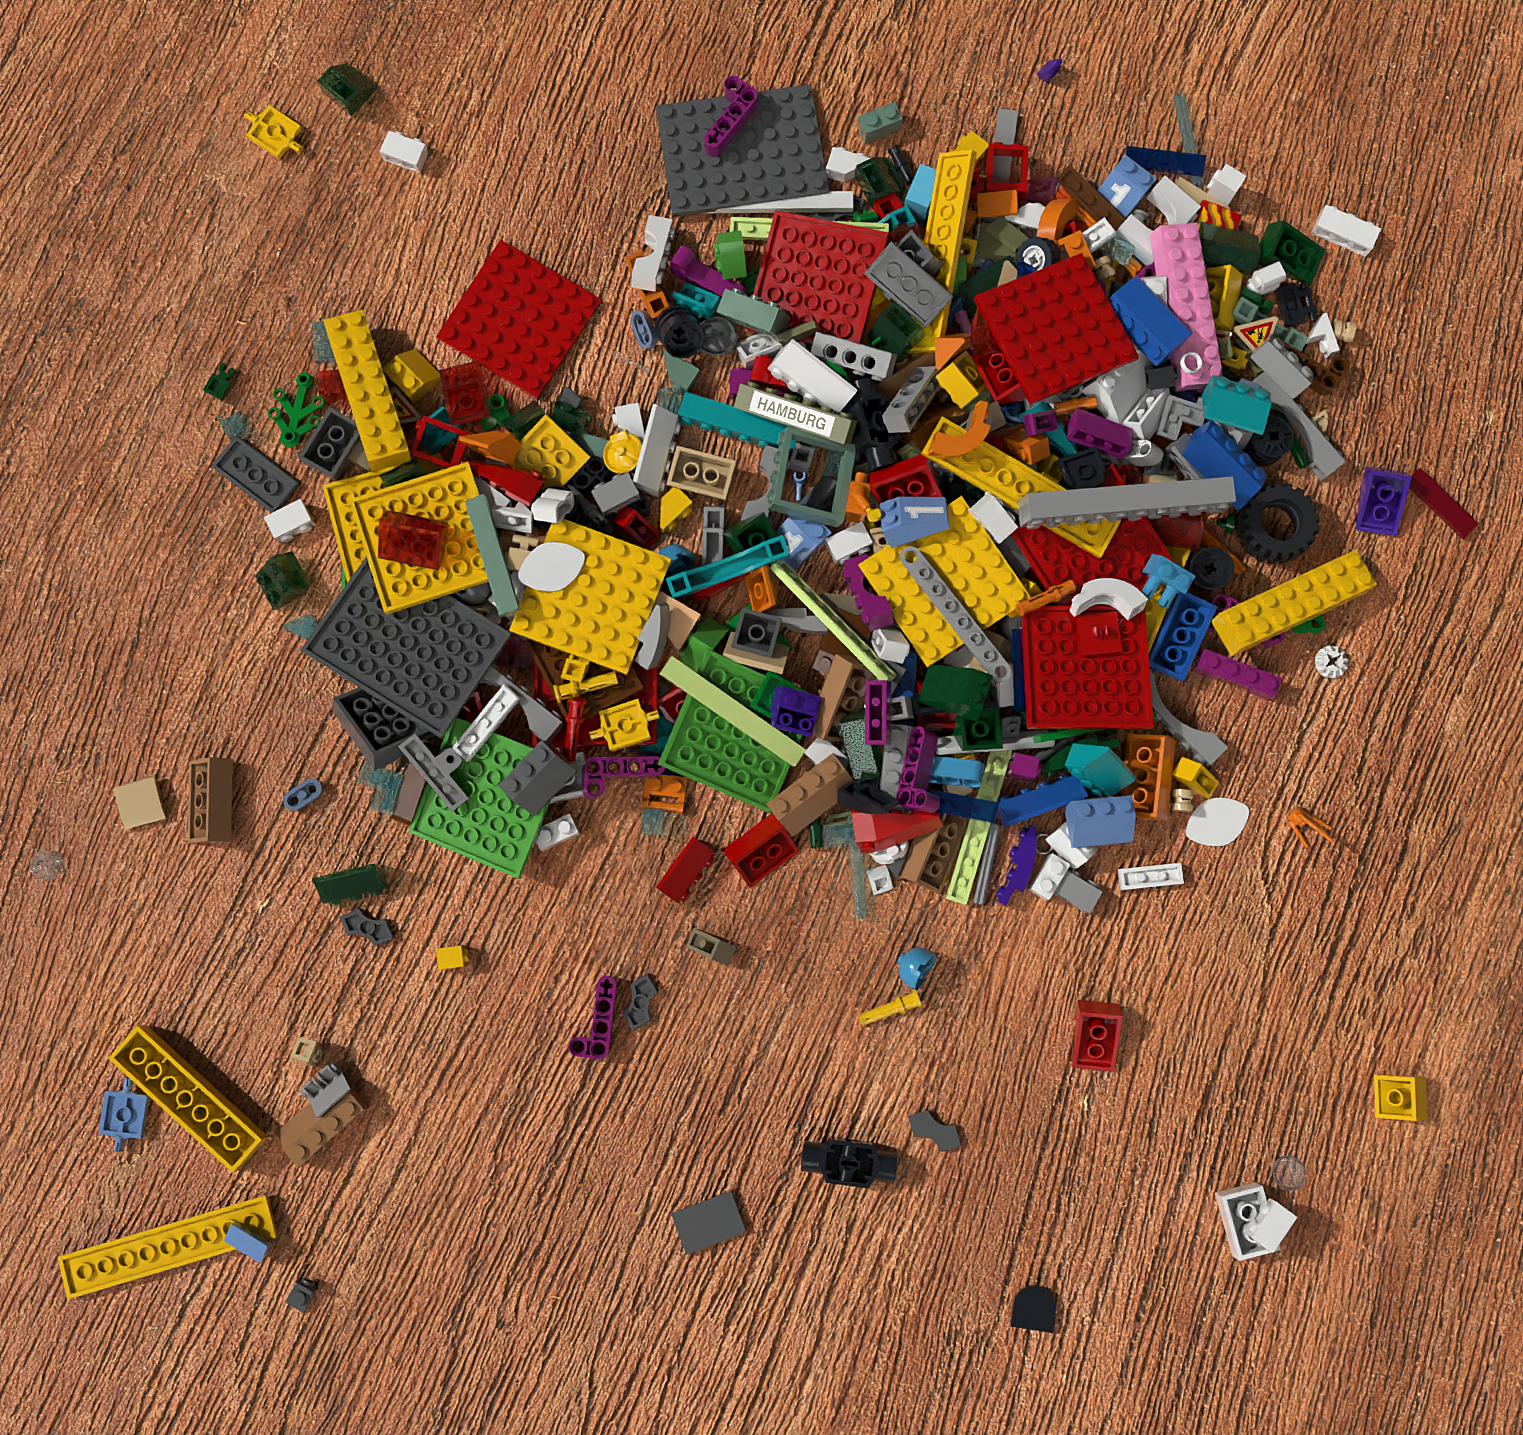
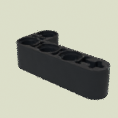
(602, 475)

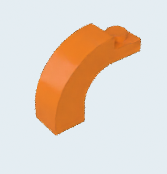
(1055, 218)
(653, 301)
(951, 447)

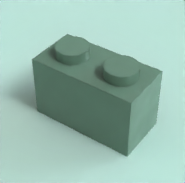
(879, 122)

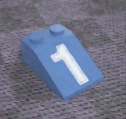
(1126, 186)
(913, 518)
(802, 539)

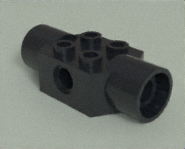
(870, 432)
(849, 1162)

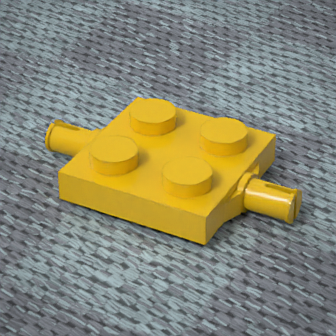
(273, 132)
(624, 725)

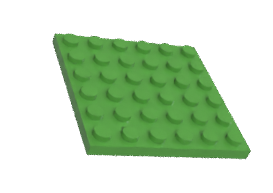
(716, 751)
(488, 823)

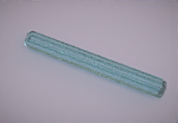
(1186, 131)
(856, 874)

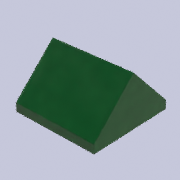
(979, 734)

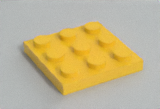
(550, 452)

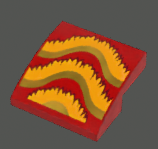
(1217, 215)

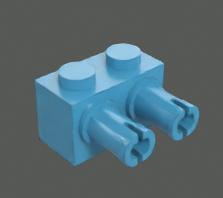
(1165, 572)

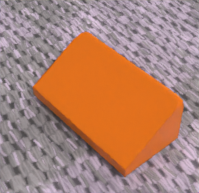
(997, 203)

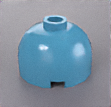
(680, 557)
(915, 966)

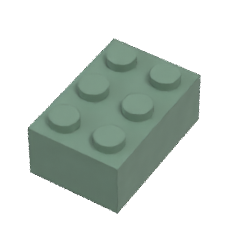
(753, 312)

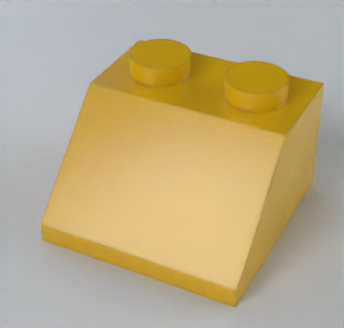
(411, 374)
(962, 380)
(1400, 1097)

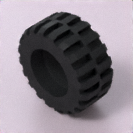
(1298, 509)

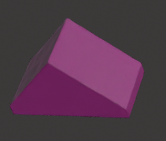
(1040, 422)

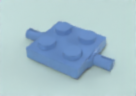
(123, 1114)

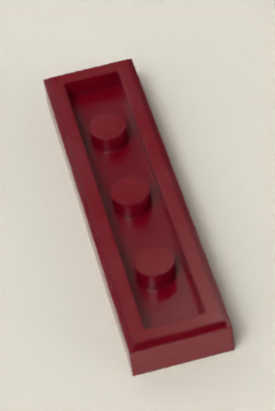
(1441, 504)

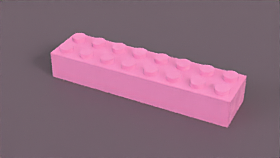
(1180, 259)

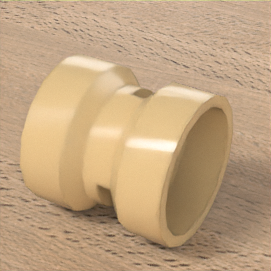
(1105, 272)
(1344, 330)
(1182, 800)

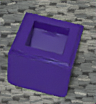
(1049, 70)

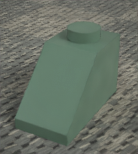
(681, 373)

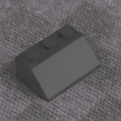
(538, 777)

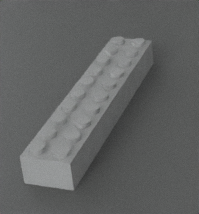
(1126, 502)

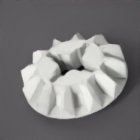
(1322, 660)

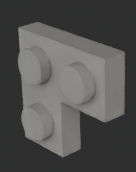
(1178, 411)

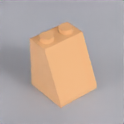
(681, 621)

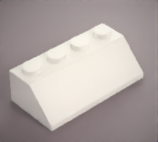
(811, 377)
(656, 451)

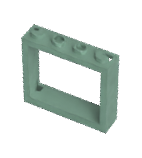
(843, 481)

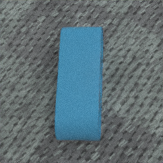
(956, 772)

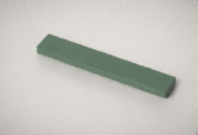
(492, 555)

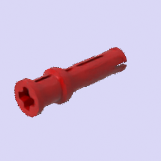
(574, 719)

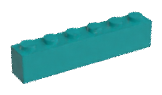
(730, 421)

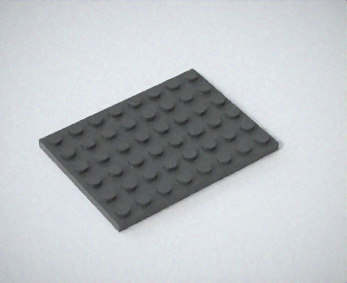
(767, 161)
(413, 659)

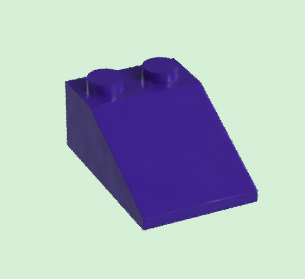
(1382, 500)

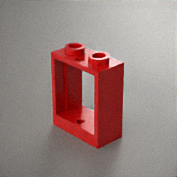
(1013, 150)
(414, 443)

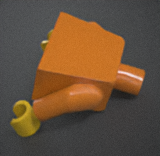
(859, 504)

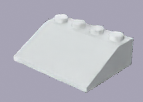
(1119, 389)

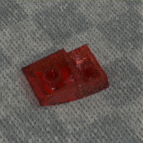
(465, 393)

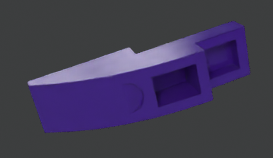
(1023, 859)

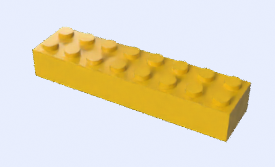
(367, 390)
(1293, 602)
(188, 1097)

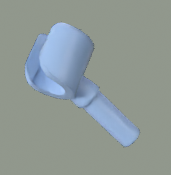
(798, 482)

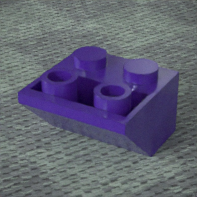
(794, 710)

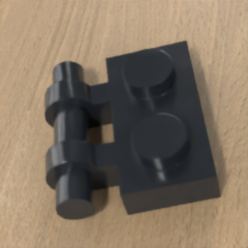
(1290, 305)

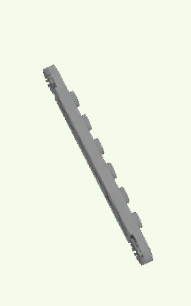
(955, 614)

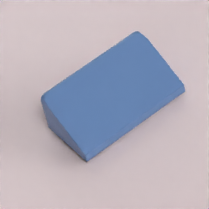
(247, 1241)

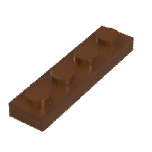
(1089, 197)

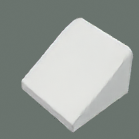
(879, 879)

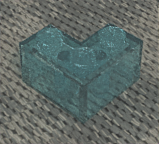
(386, 784)

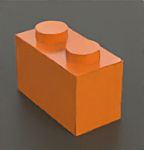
(1026, 448)

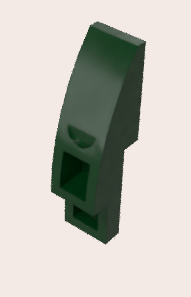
(1058, 761)

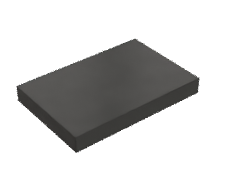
(708, 1222)

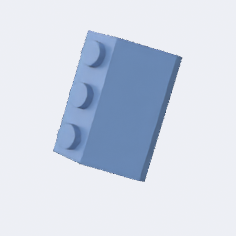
(1100, 821)

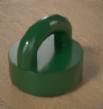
(1227, 523)

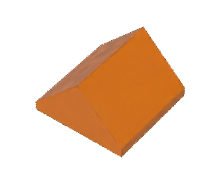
(949, 348)

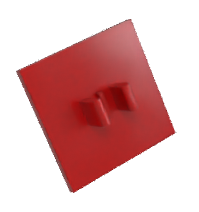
(1099, 633)

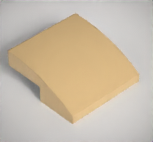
(140, 802)

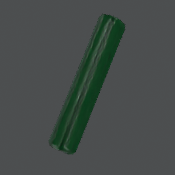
(1296, 449)

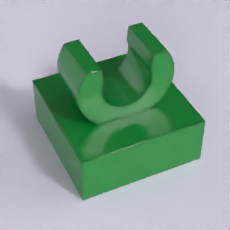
(869, 217)

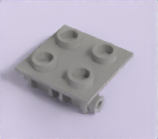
(327, 1090)

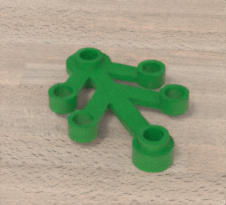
(296, 412)

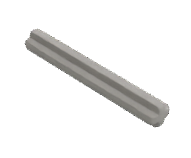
(986, 864)

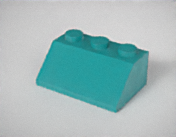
(1236, 404)
(1098, 769)

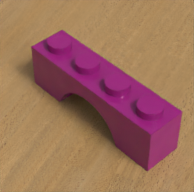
(875, 609)
(1224, 668)

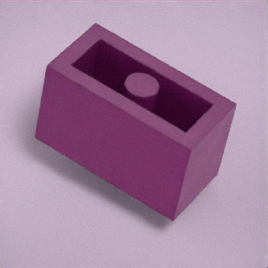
(1023, 767)

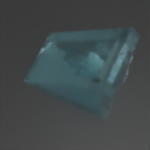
(302, 626)

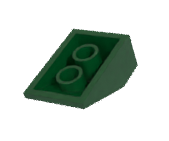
(1291, 248)
(955, 690)

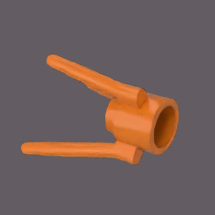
(1300, 816)

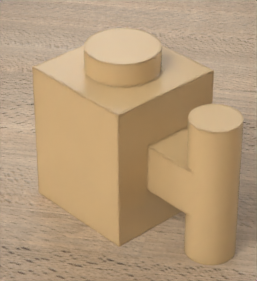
(515, 556)

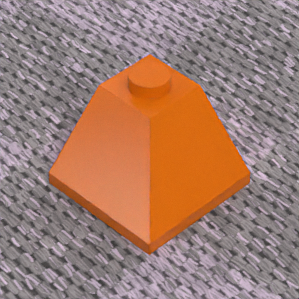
(493, 445)
(762, 588)

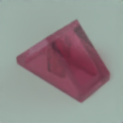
(1041, 190)

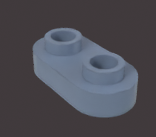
(643, 329)
(303, 793)

